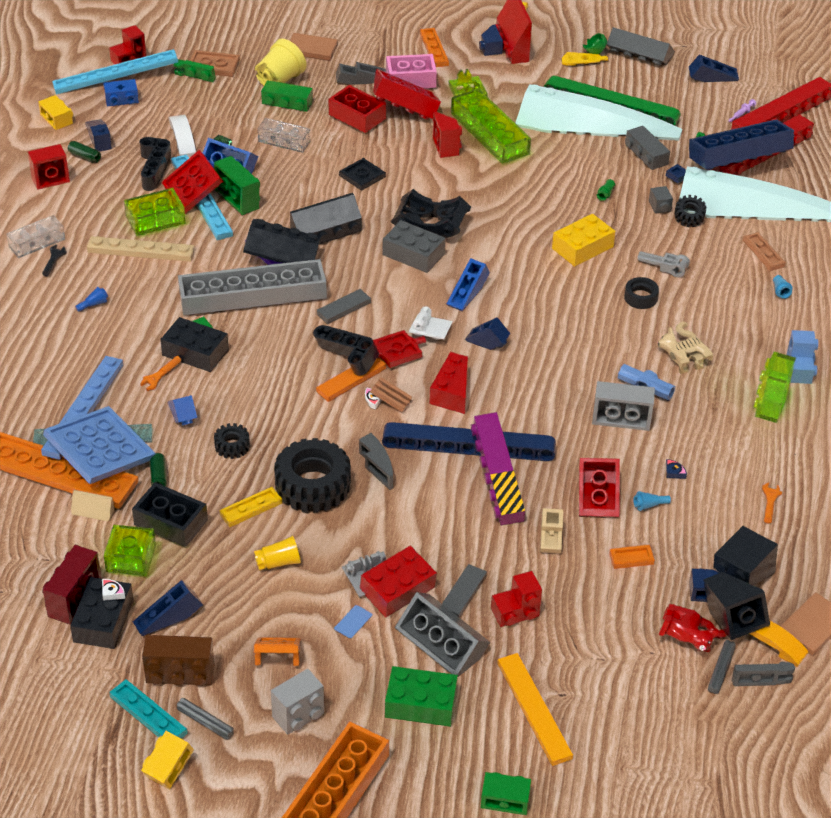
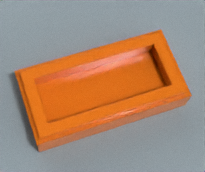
(631, 556)

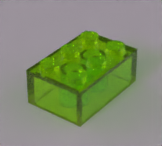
(154, 211)
(774, 386)

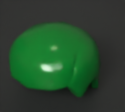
(596, 44)

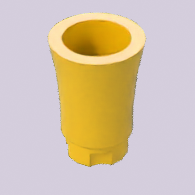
(278, 554)

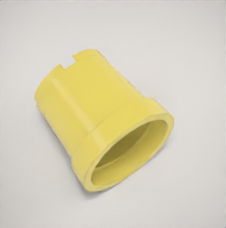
(281, 63)

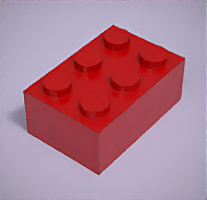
(357, 108)
(397, 581)

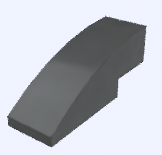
(359, 74)
(376, 459)

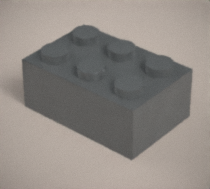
(413, 246)

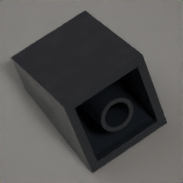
(747, 556)
(736, 605)

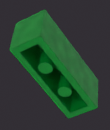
(287, 95)

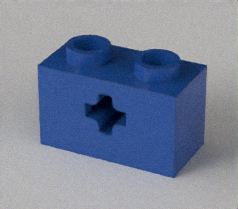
(121, 92)

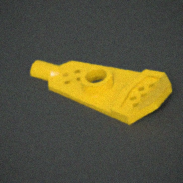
(574, 58)

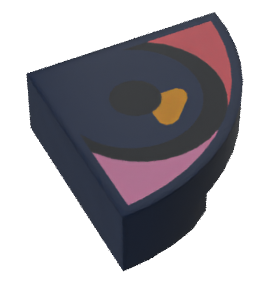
(675, 470)

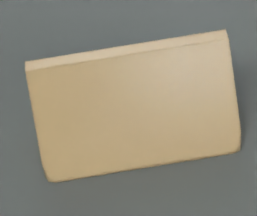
(92, 505)

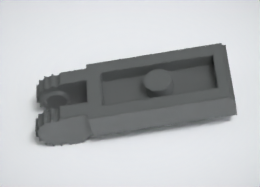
(762, 674)

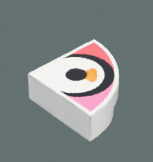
(372, 400)
(112, 590)

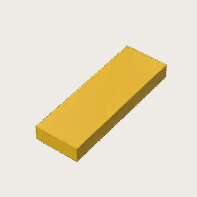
(250, 507)

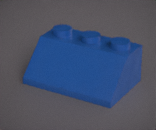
(217, 150)

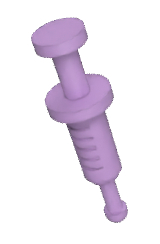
(745, 108)

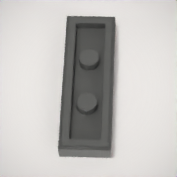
(343, 306)
(464, 589)

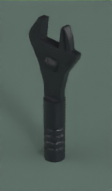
(55, 254)

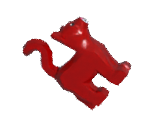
(684, 625)

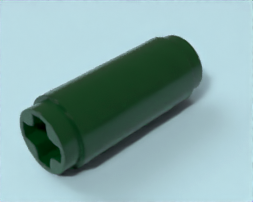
(84, 151)
(158, 469)

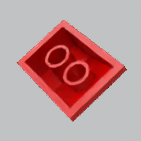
(599, 487)

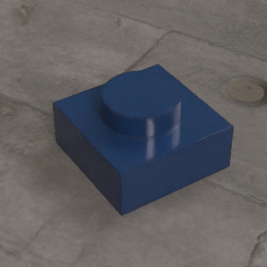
(676, 173)

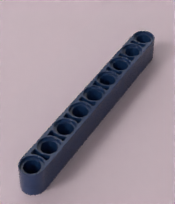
(462, 441)

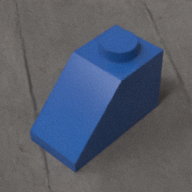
(183, 410)

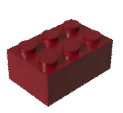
(69, 582)

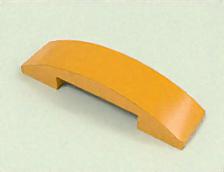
(780, 639)

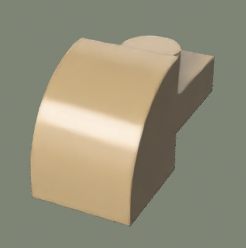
(551, 530)

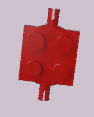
(399, 348)

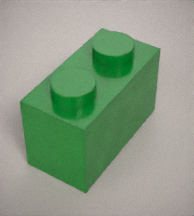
(505, 793)

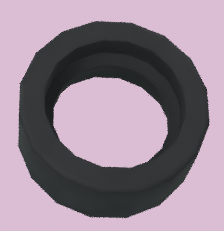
(643, 284)

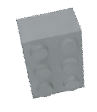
(623, 405)

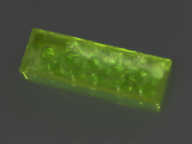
(490, 126)

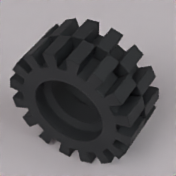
(687, 218)
(234, 448)

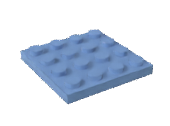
(99, 444)

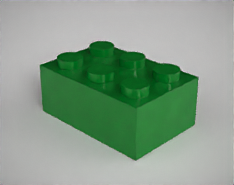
(238, 185)
(421, 696)

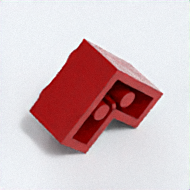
(131, 48)
(520, 602)

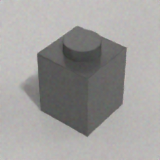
(660, 199)

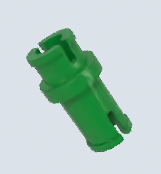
(605, 190)

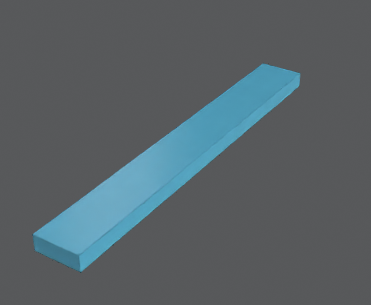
(115, 71)
(209, 209)

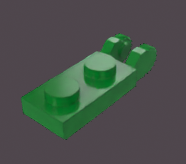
(195, 70)

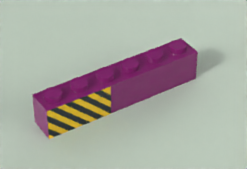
(498, 469)

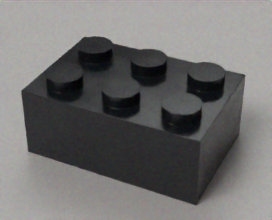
(194, 344)
(170, 514)
(100, 620)

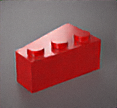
(450, 384)

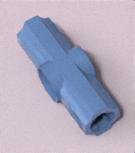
(647, 378)

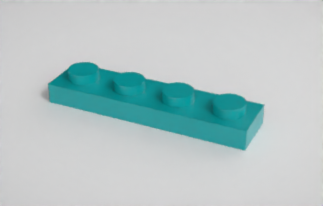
(146, 710)

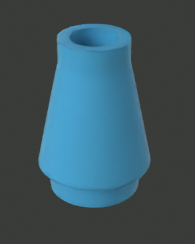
(782, 288)

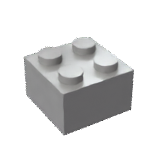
(297, 701)

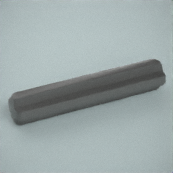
(721, 666)
(205, 718)

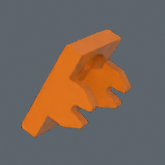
(277, 645)

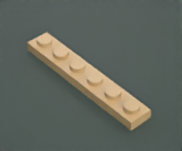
(139, 248)

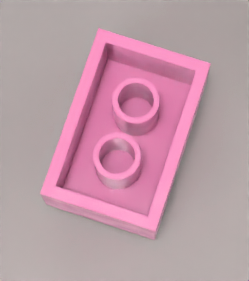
(414, 69)

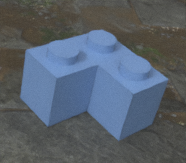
(802, 347)

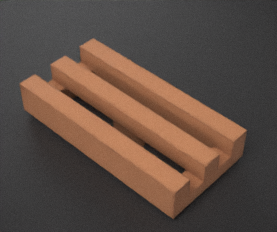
(392, 393)

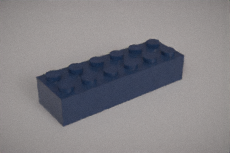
(741, 144)

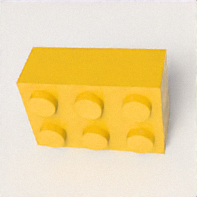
(583, 239)

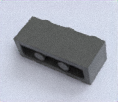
(647, 147)

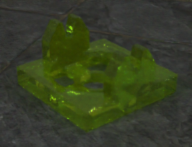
(464, 80)

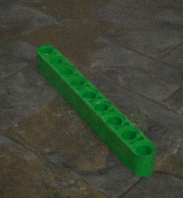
(657, 110)

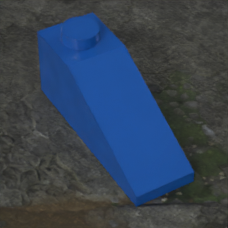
(469, 284)

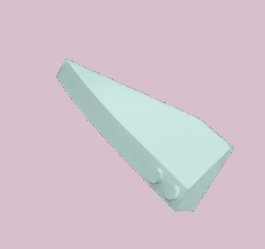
(563, 111)
(748, 197)

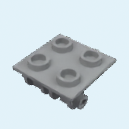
(356, 568)

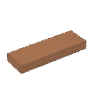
(764, 251)

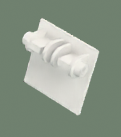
(430, 326)

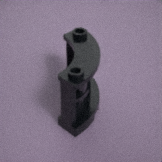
(447, 211)

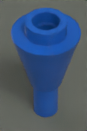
(97, 297)

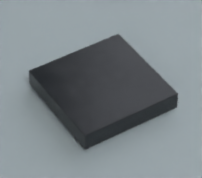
(362, 174)

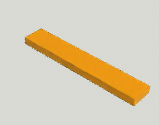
(535, 709)

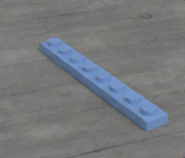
(89, 396)

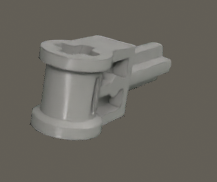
(668, 263)

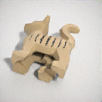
(685, 350)

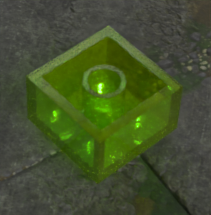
(129, 550)

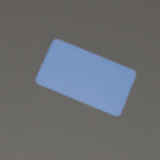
(353, 621)

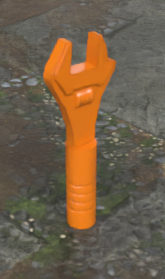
(153, 379)
(771, 495)

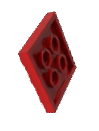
(193, 180)

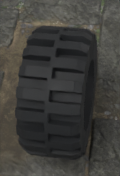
(312, 457)

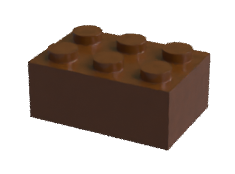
(178, 660)

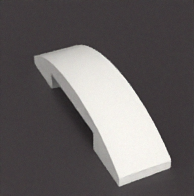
(183, 135)

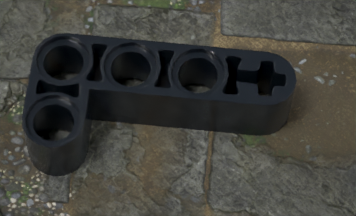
(158, 155)
(359, 348)

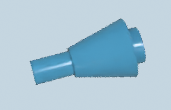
(646, 500)

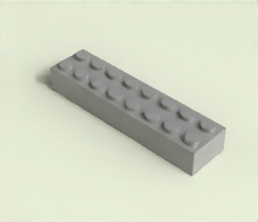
(252, 287)

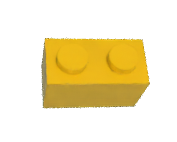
(55, 112)
(167, 759)

